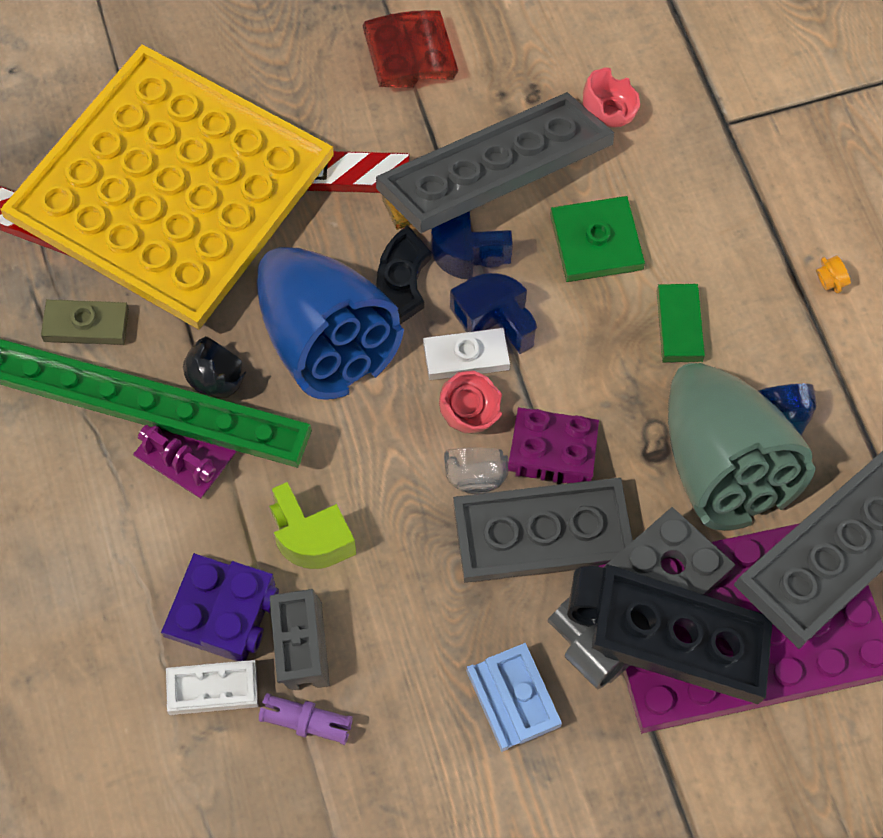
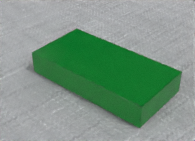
(680, 323)

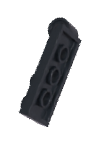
(610, 595)

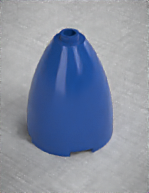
(325, 320)

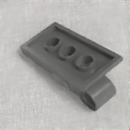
(667, 537)

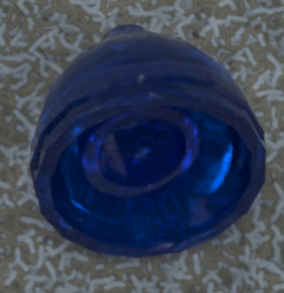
(794, 401)

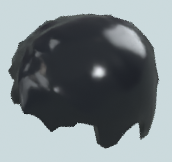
(213, 369)

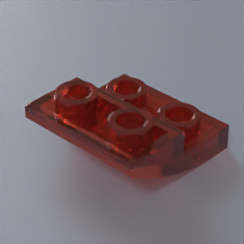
(410, 48)

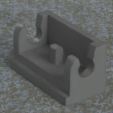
(299, 639)

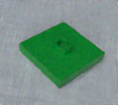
(597, 238)

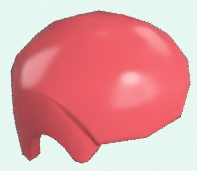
(610, 99)
(470, 402)

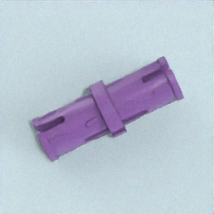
(305, 718)

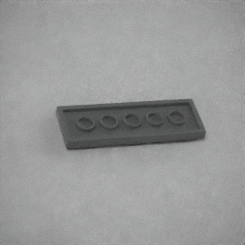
(493, 161)
(822, 559)

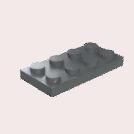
(541, 529)

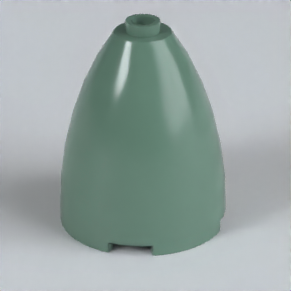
(733, 448)

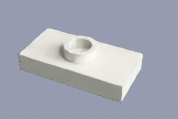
(477, 351)
(211, 687)

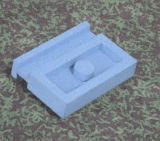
(513, 697)

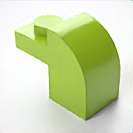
(312, 540)

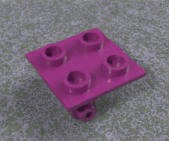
(553, 444)
(182, 459)

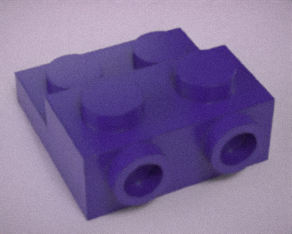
(220, 607)

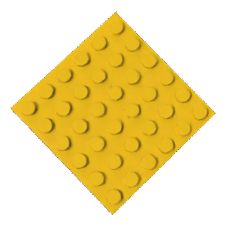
(168, 185)

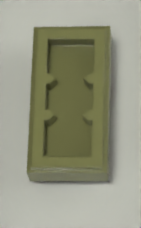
(85, 322)

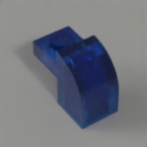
(459, 249)
(493, 301)

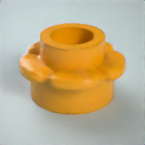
(833, 274)

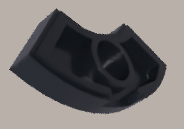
(400, 270)

